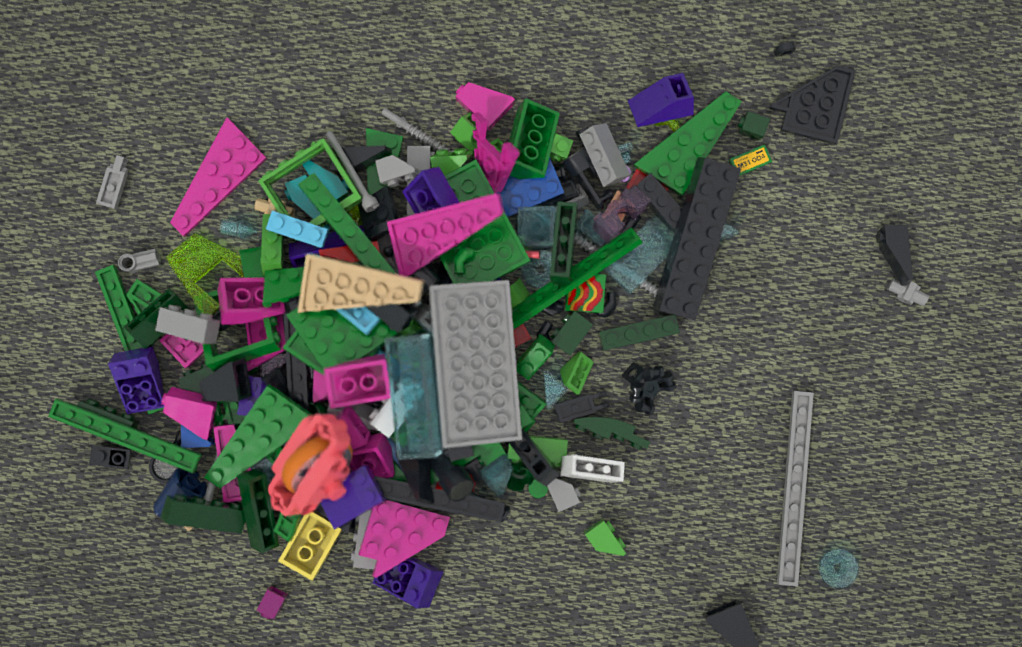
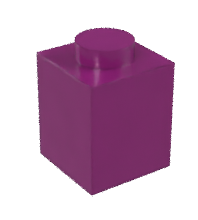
(272, 602)

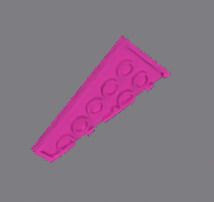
(224, 168)

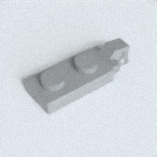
(113, 183)

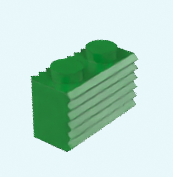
(534, 357)

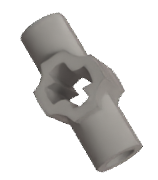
(908, 293)

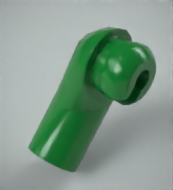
(464, 253)

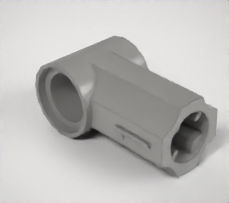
(140, 260)

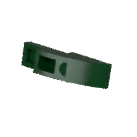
(605, 426)

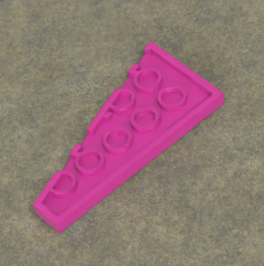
(432, 233)

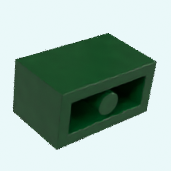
(571, 333)

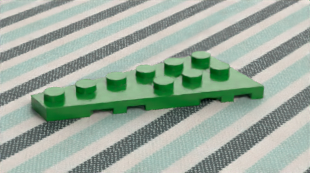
(676, 156)
(260, 433)

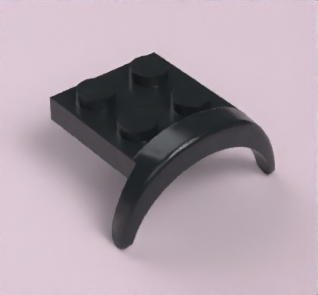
(376, 221)

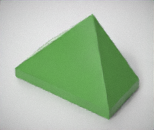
(576, 371)

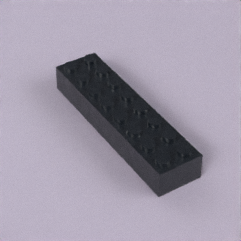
(696, 237)

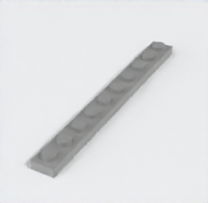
(795, 488)

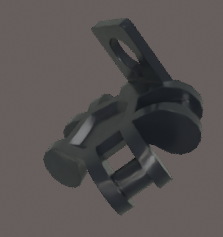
(647, 386)

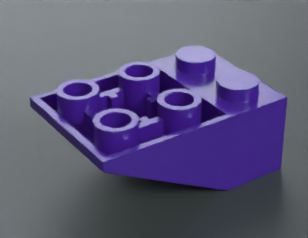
(663, 101)
(138, 379)
(411, 582)

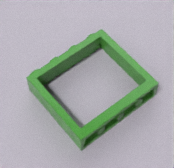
(301, 158)

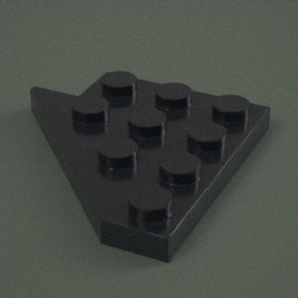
(818, 106)

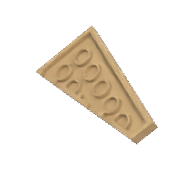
(343, 285)

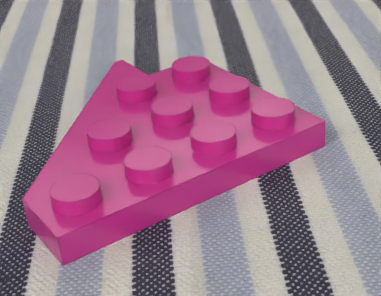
(398, 533)

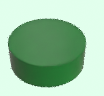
(537, 489)

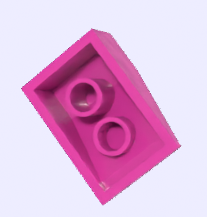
(243, 301)
(358, 381)

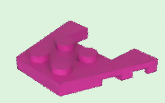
(493, 164)
(256, 333)

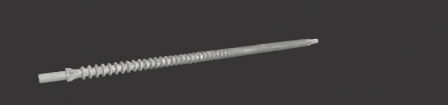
(402, 123)

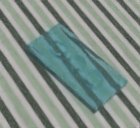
(640, 262)

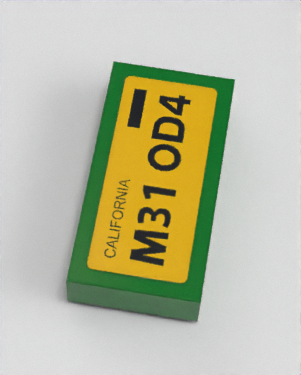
(751, 160)

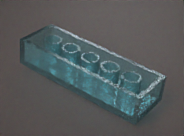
(414, 396)

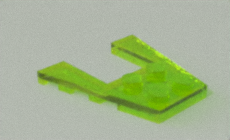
(194, 260)

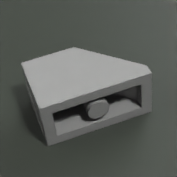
(564, 493)

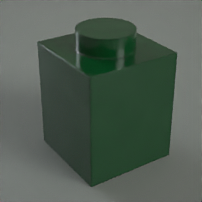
(753, 125)

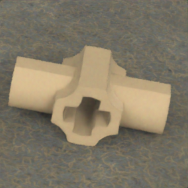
(267, 207)

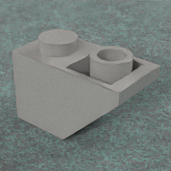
(395, 170)

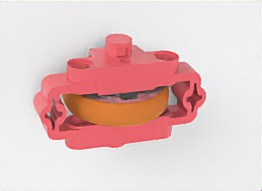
(311, 465)

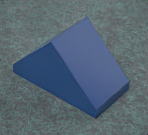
(191, 440)

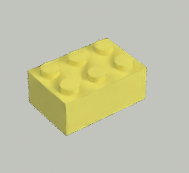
(310, 545)

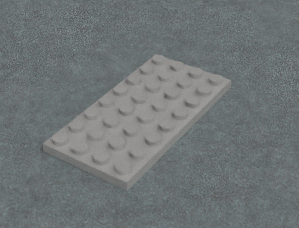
(475, 363)

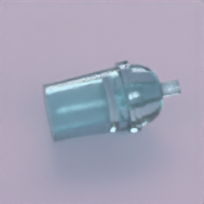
(237, 228)

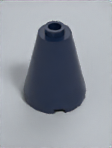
(181, 483)

